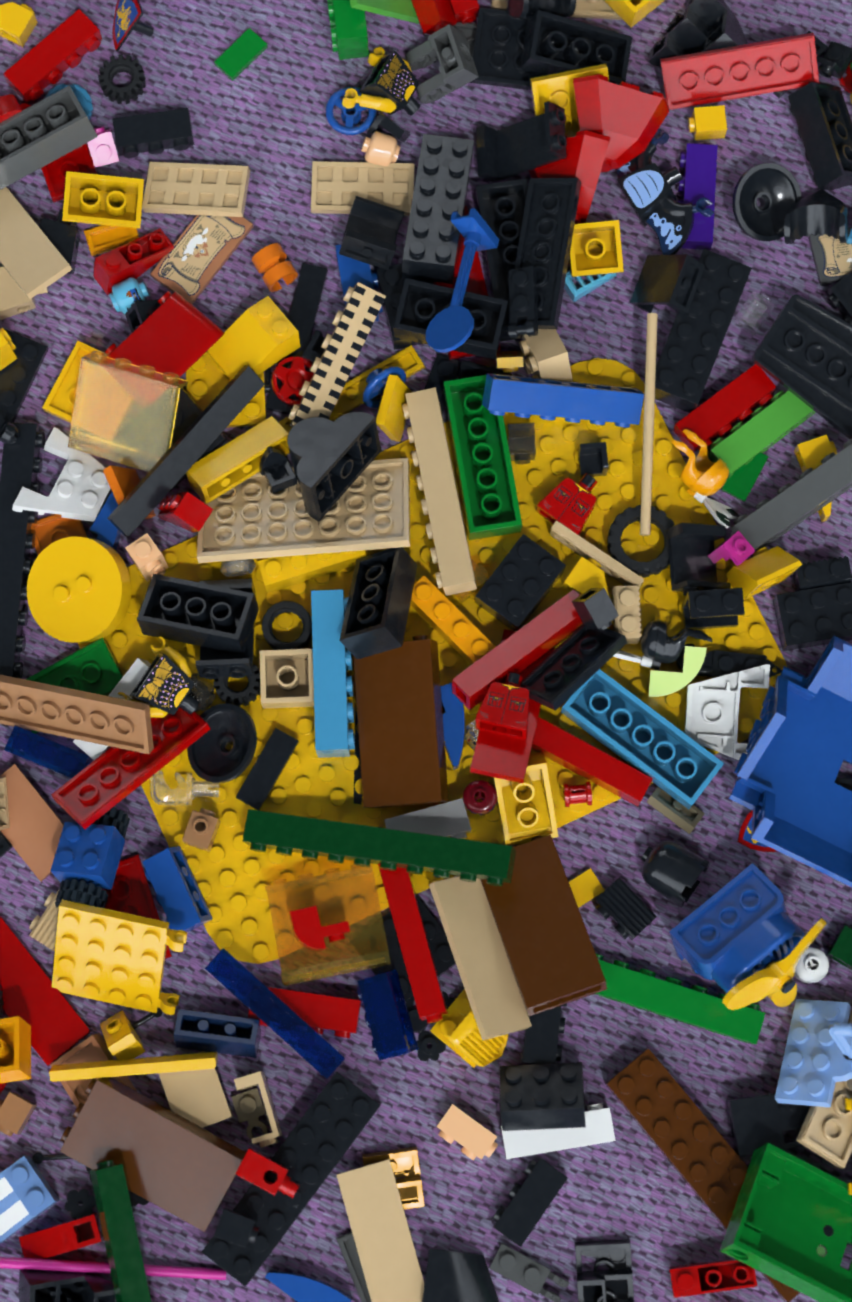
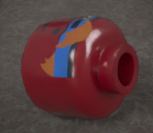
(488, 802)

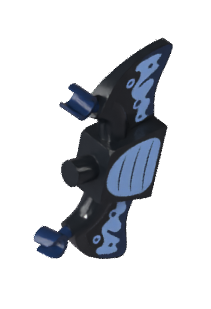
(655, 201)

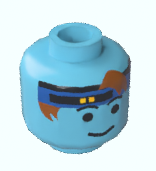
(126, 293)

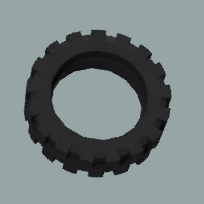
(615, 549)

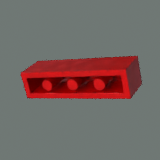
(53, 56)
(726, 407)
(320, 1011)

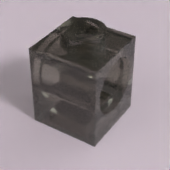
(521, 442)

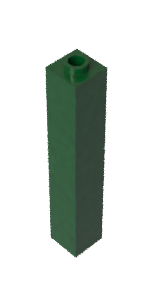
(119, 1232)

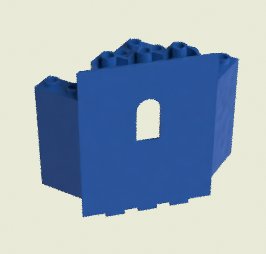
(795, 764)

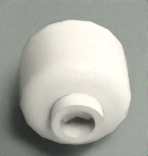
(805, 973)

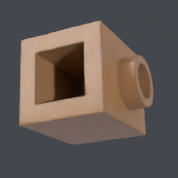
(201, 829)
(15, 1113)

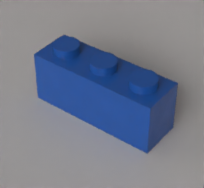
(355, 271)
(176, 889)

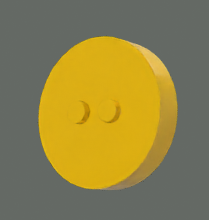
(79, 589)

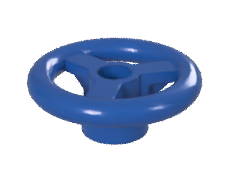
(348, 120)
(376, 384)

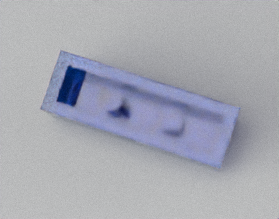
(46, 753)
(387, 1015)

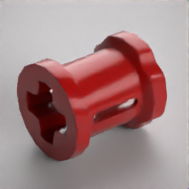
(577, 794)

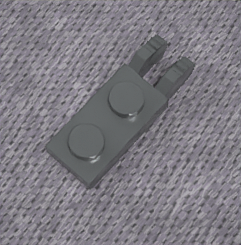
(525, 1272)

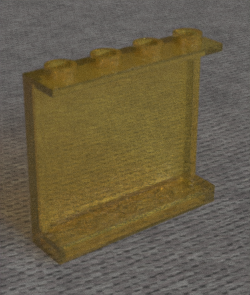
(124, 411)
(339, 898)

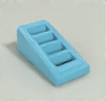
(575, 294)

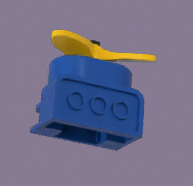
(745, 941)

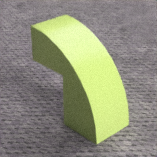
(668, 682)

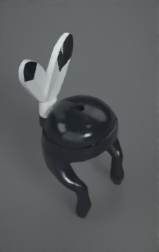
(660, 647)

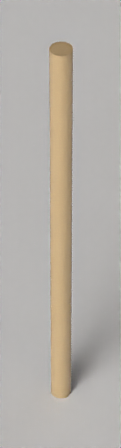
(648, 426)

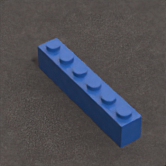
(562, 399)

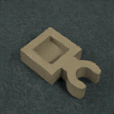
(249, 1108)

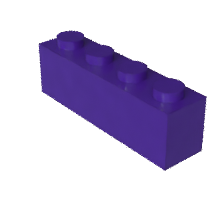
(699, 182)

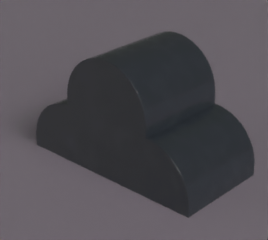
(331, 457)

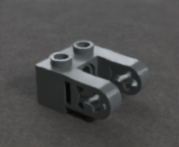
(455, 61)

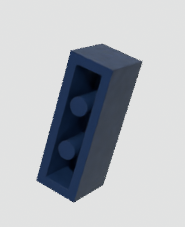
(217, 1033)

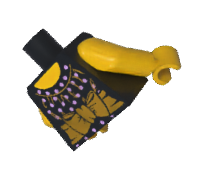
(387, 87)
(165, 683)

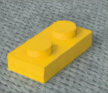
(510, 360)

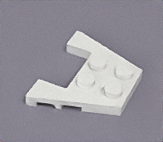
(77, 492)
(714, 709)

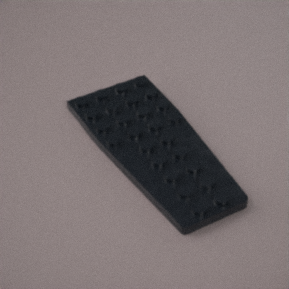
(812, 359)

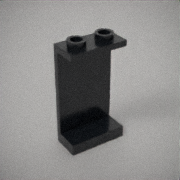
(522, 145)
(220, 663)

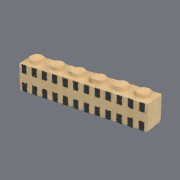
(339, 354)

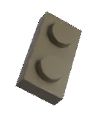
(675, 811)

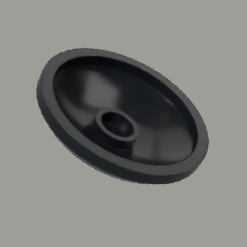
(776, 192)
(212, 753)

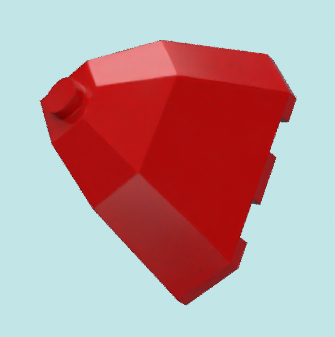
(619, 113)
(583, 161)

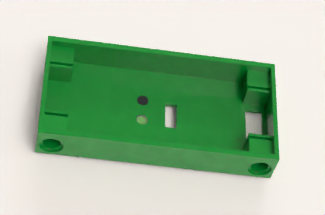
(793, 1225)

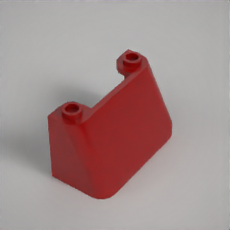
(169, 337)

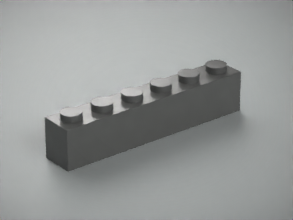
(798, 500)

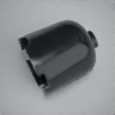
(673, 870)

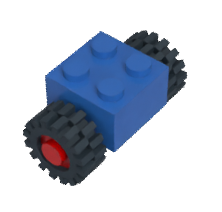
(89, 858)

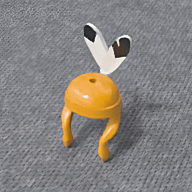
(705, 478)

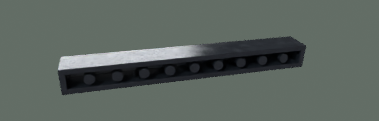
(18, 470)

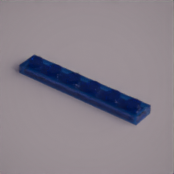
(275, 1013)

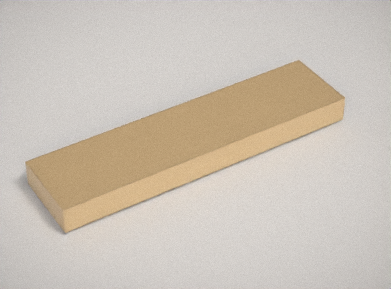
(588, 550)

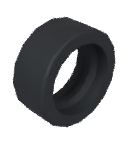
(273, 612)

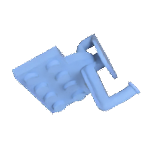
(816, 1053)

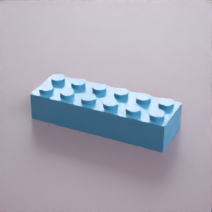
(331, 676)
(642, 738)

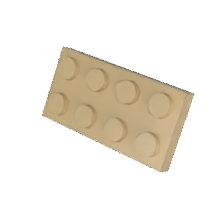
(340, 182)
(196, 189)

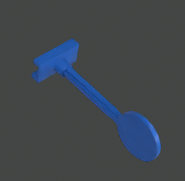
(455, 324)

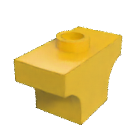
(121, 1037)

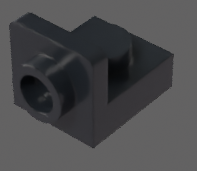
(835, 60)

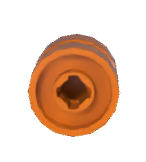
(273, 263)

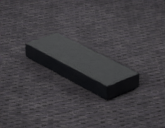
(267, 769)

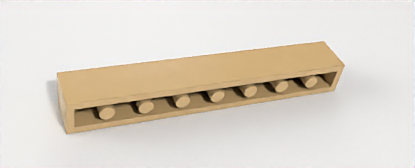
(440, 492)

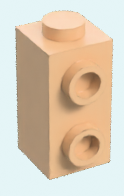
(147, 557)
(467, 1132)

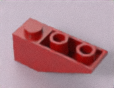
(131, 259)
(184, 511)
(62, 1238)
(711, 1277)

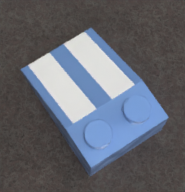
(22, 1196)

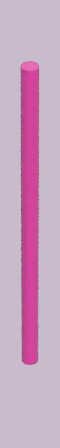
(103, 1268)

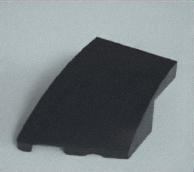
(457, 1278)
(610, 1284)

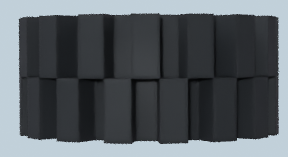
(122, 65)
(241, 697)

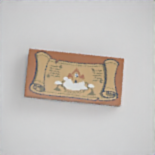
(200, 254)

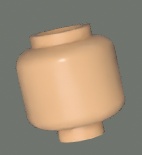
(380, 149)

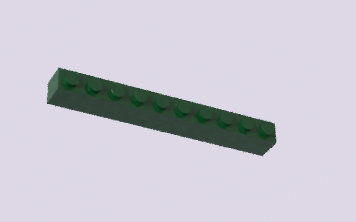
(379, 846)

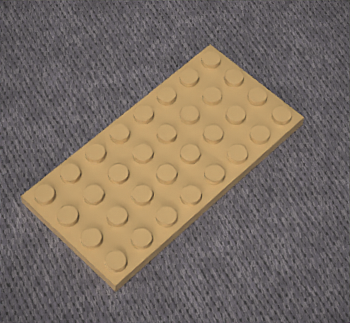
(265, 524)

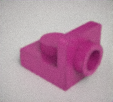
(733, 548)

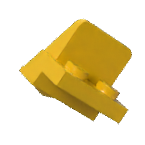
(462, 1035)

